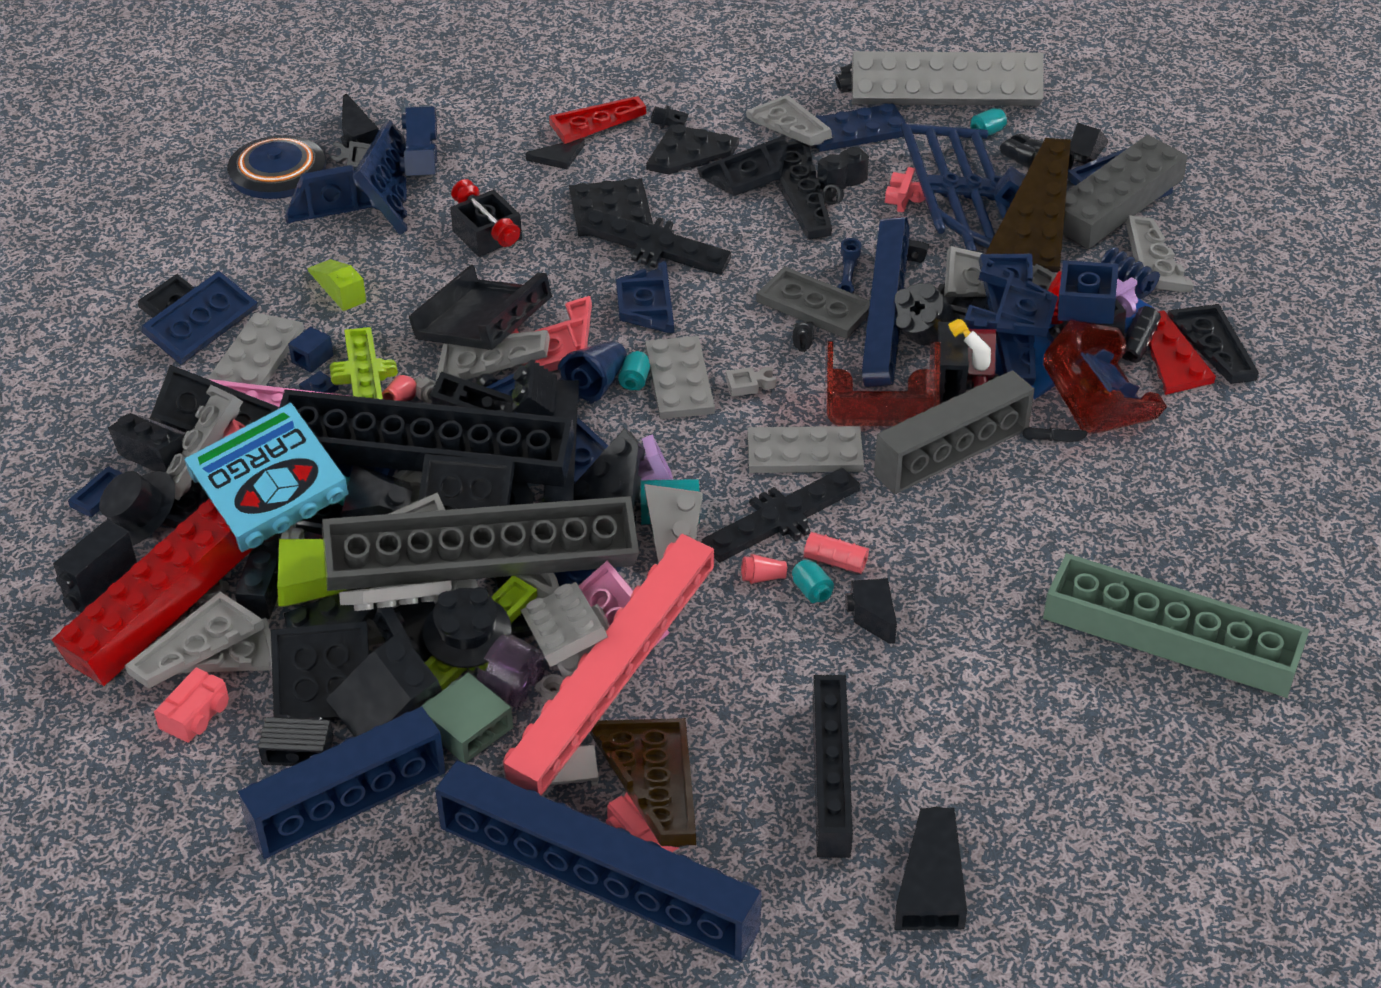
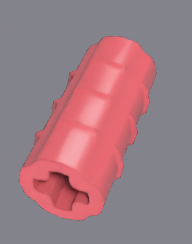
(836, 552)

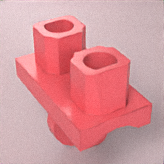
(903, 190)

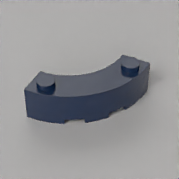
(420, 151)

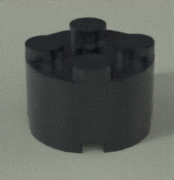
(920, 310)

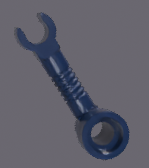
(850, 252)

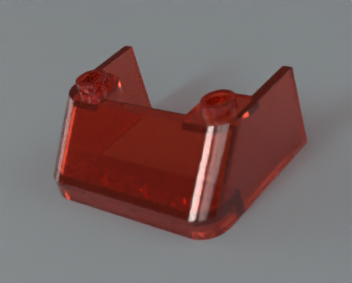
(880, 408)

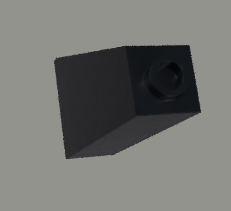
(933, 880)

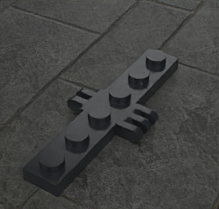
(654, 242)
(781, 514)

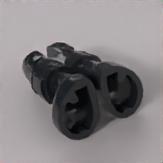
(1024, 149)

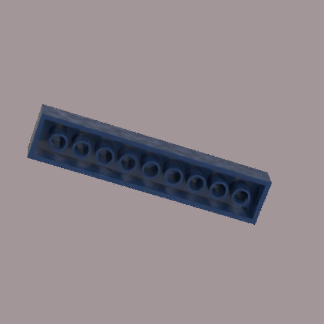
(600, 860)

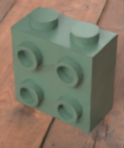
(469, 717)

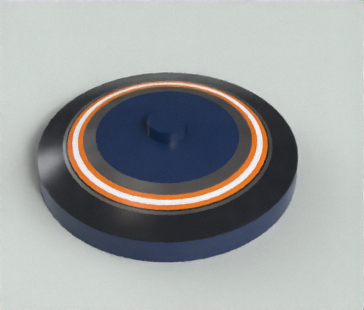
(274, 165)

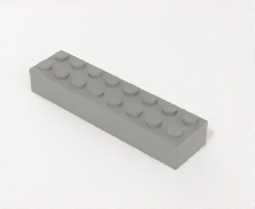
(947, 78)

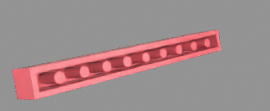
(608, 666)

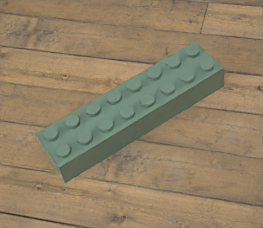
(1176, 624)

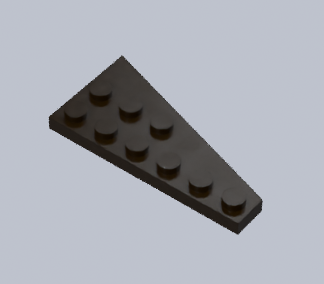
(1038, 209)
(655, 772)

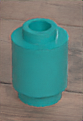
(990, 120)
(634, 371)
(812, 581)

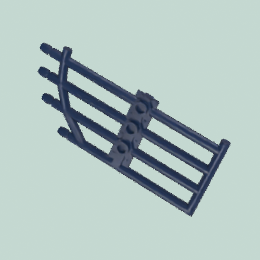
(951, 185)

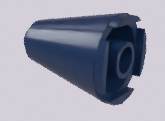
(594, 368)

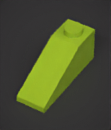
(340, 283)

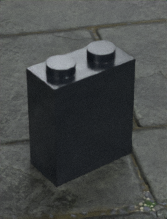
(953, 363)
(94, 565)

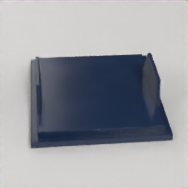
(1109, 374)

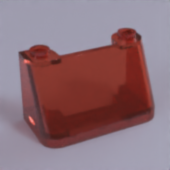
(1081, 389)

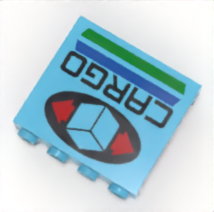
(267, 476)

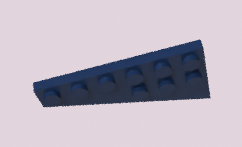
(382, 177)

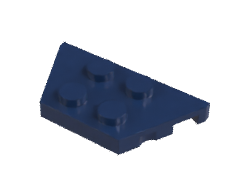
(326, 194)
(646, 299)

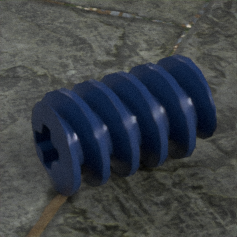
(1129, 268)

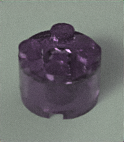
(512, 669)

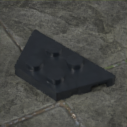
(747, 168)

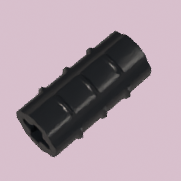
(1140, 333)

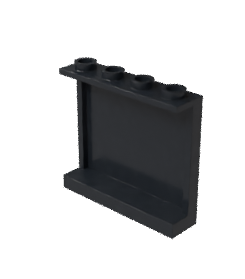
(477, 310)

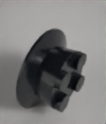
(464, 627)

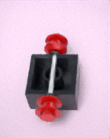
(483, 220)

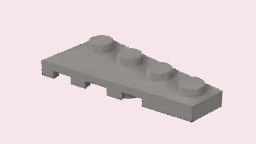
(199, 636)

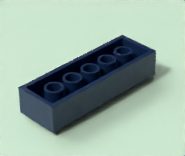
(342, 782)

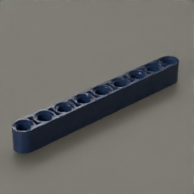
(888, 279)

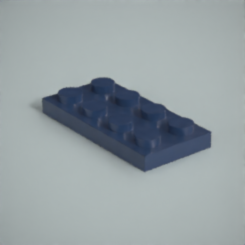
(862, 126)
(199, 317)

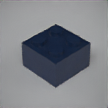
(1088, 292)

